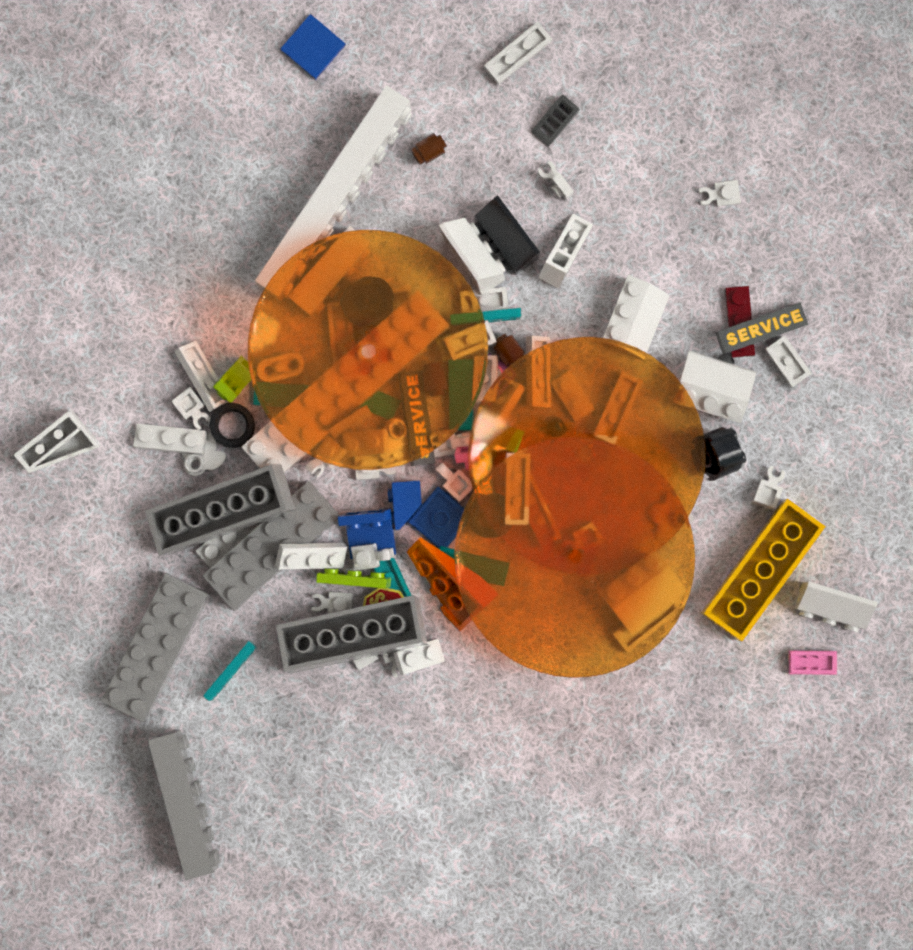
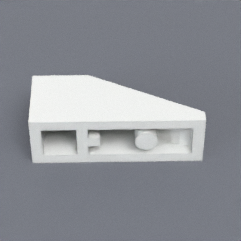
(565, 251)

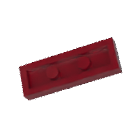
(739, 311)

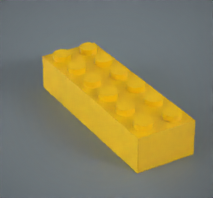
(763, 569)

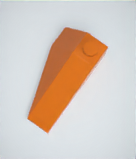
(441, 575)

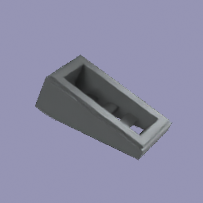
(561, 125)

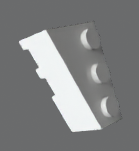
(58, 442)

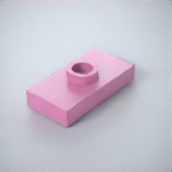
(812, 662)

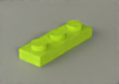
(354, 578)

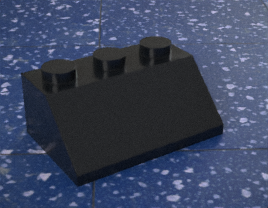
(506, 236)

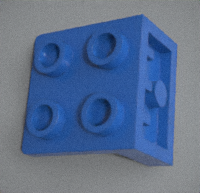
(369, 528)

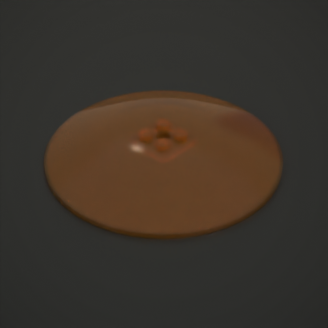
(357, 294)
(597, 393)
(561, 612)

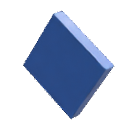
(313, 46)
(438, 518)

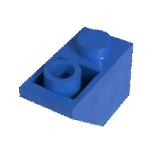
(406, 501)

